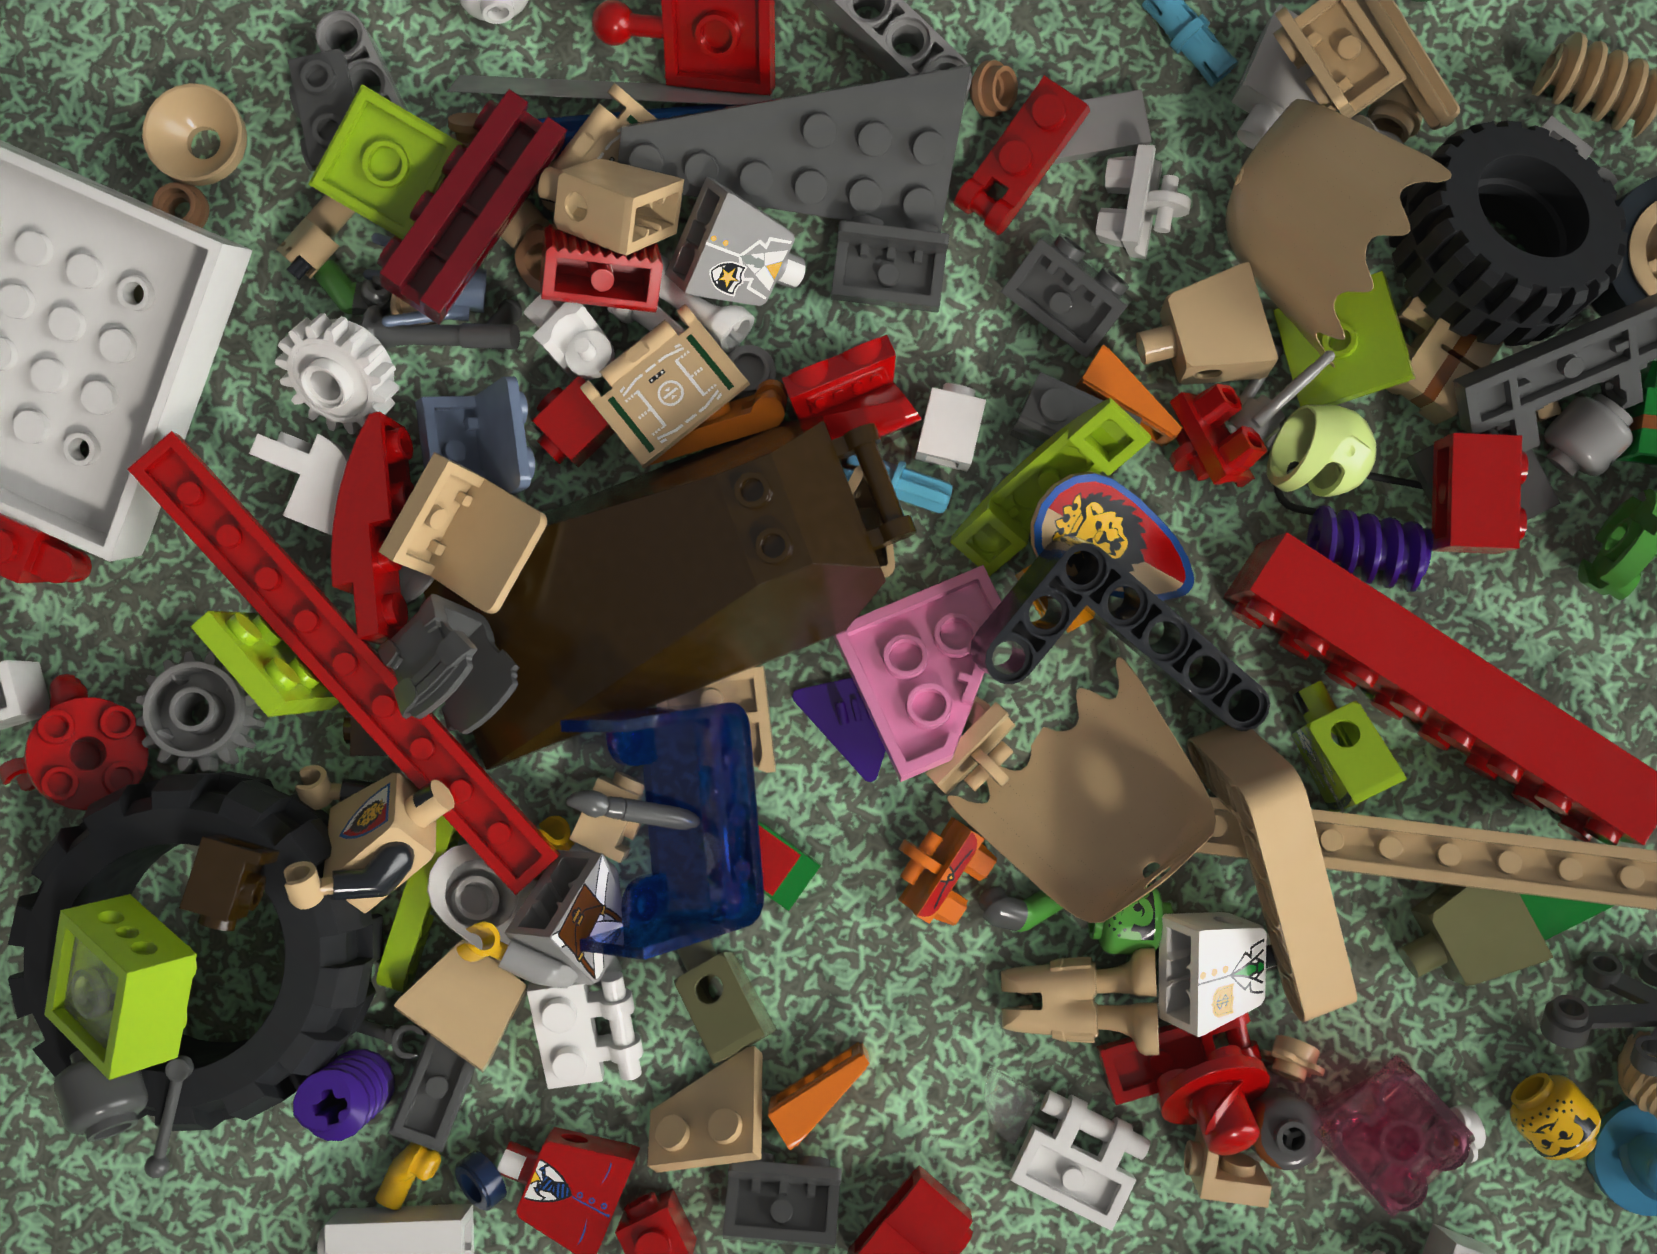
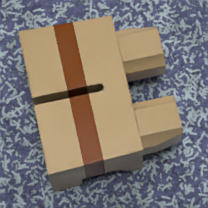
(1437, 360)

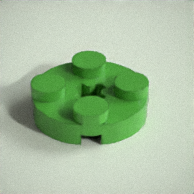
(1627, 548)

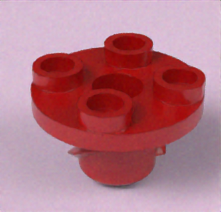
(85, 752)
(1216, 1098)

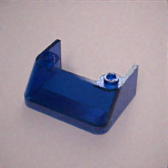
(704, 876)

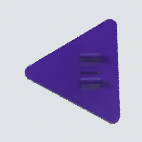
(845, 722)

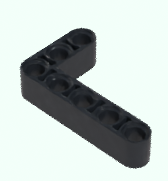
(1129, 622)

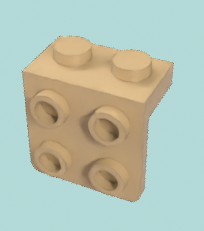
(1342, 51)
(465, 533)

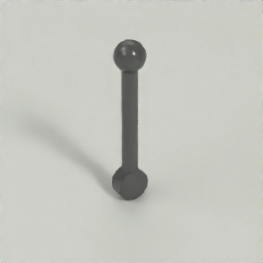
(177, 1071)

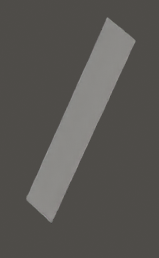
(599, 90)

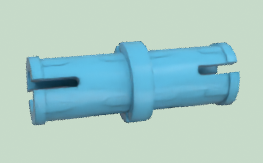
(1192, 37)

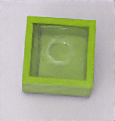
(119, 985)

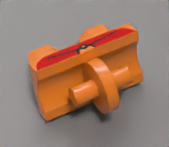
(937, 868)

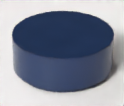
(480, 1181)

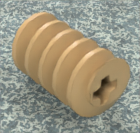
(1601, 79)

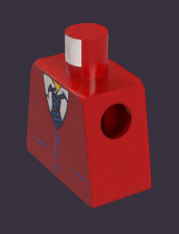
(570, 1185)

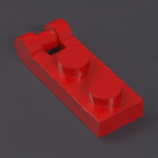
(1023, 154)
(1135, 1075)

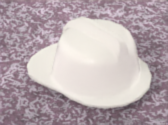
(470, 892)

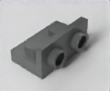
(1068, 293)

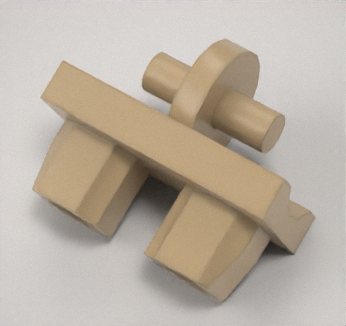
(985, 729)

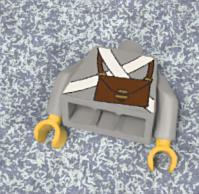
(569, 902)

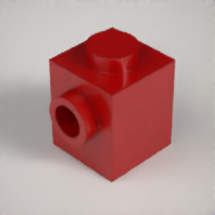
(571, 424)
(655, 1226)

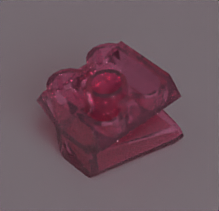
(1393, 1135)

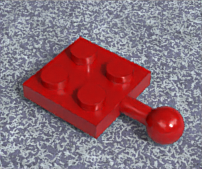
(705, 41)

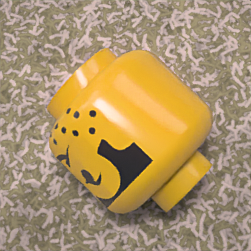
(1555, 1117)

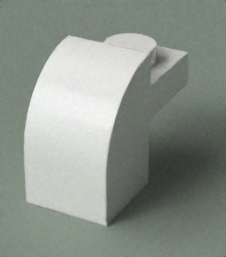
(319, 479)

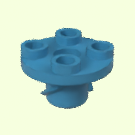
(1627, 1158)

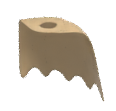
(1312, 206)
(1098, 805)

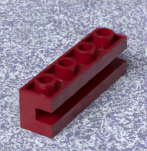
(471, 207)

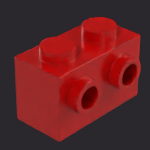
(1478, 493)

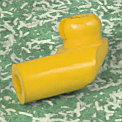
(410, 1163)

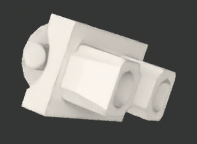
(1140, 179)
(571, 337)

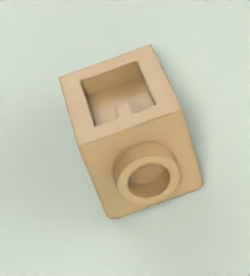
(1226, 1178)

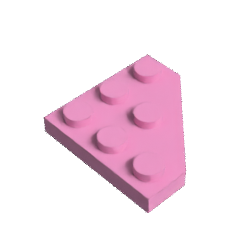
(919, 668)

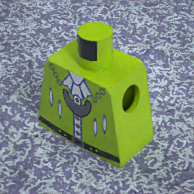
(1356, 767)

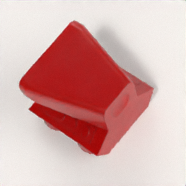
(853, 390)

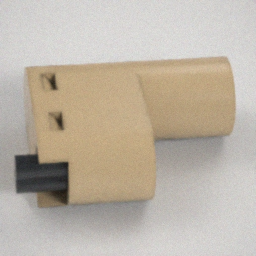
(311, 240)

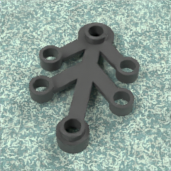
(1569, 1019)

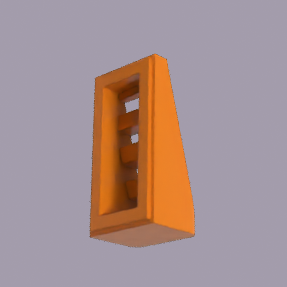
(1110, 378)
(807, 1101)

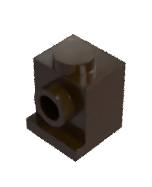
(226, 880)

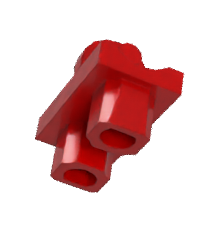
(1206, 441)

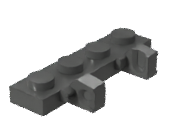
(1601, 351)

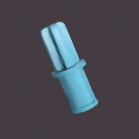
(913, 486)

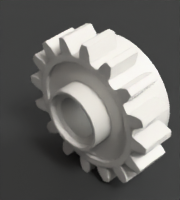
(337, 371)

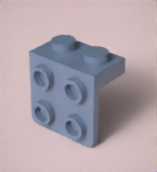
(481, 433)

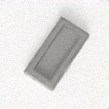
(1112, 127)

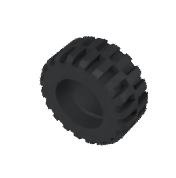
(1539, 194)

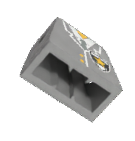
(733, 250)

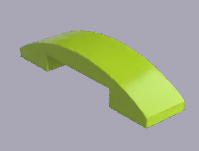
(1091, 442)

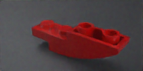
(367, 506)

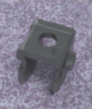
(452, 659)

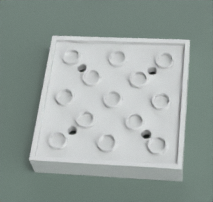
(92, 359)

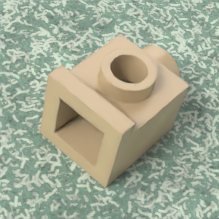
(604, 833)

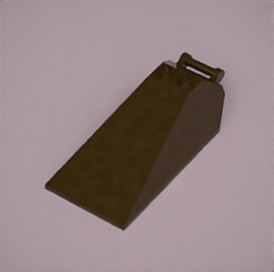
(688, 579)

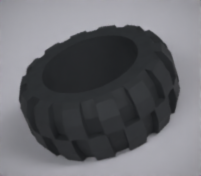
(325, 946)

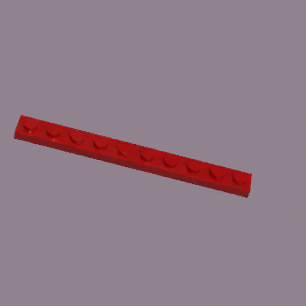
(339, 658)

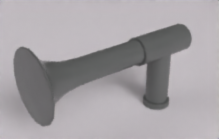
(496, 334)

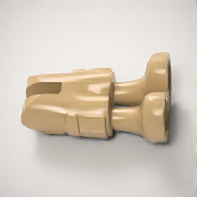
(1069, 1003)

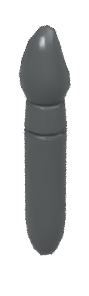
(597, 804)

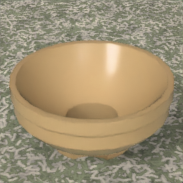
(177, 119)

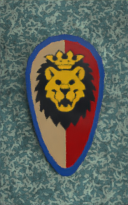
(1118, 523)

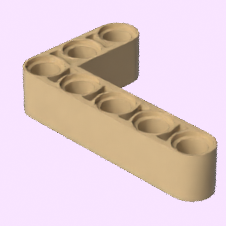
(1285, 865)

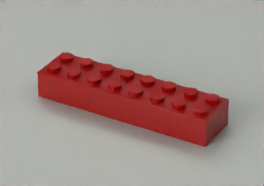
(1446, 692)

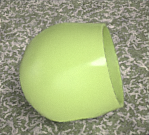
(1331, 447)

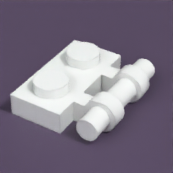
(568, 1032)
(1071, 1175)

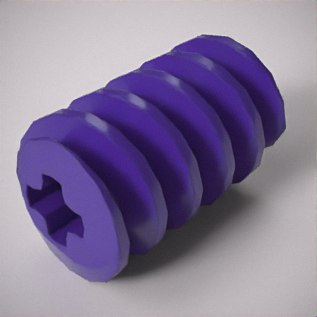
(1372, 545)
(344, 1094)

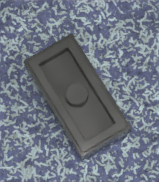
(432, 1096)

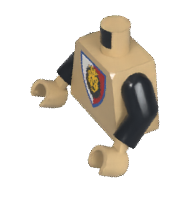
(376, 835)

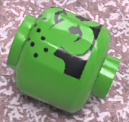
(1134, 926)

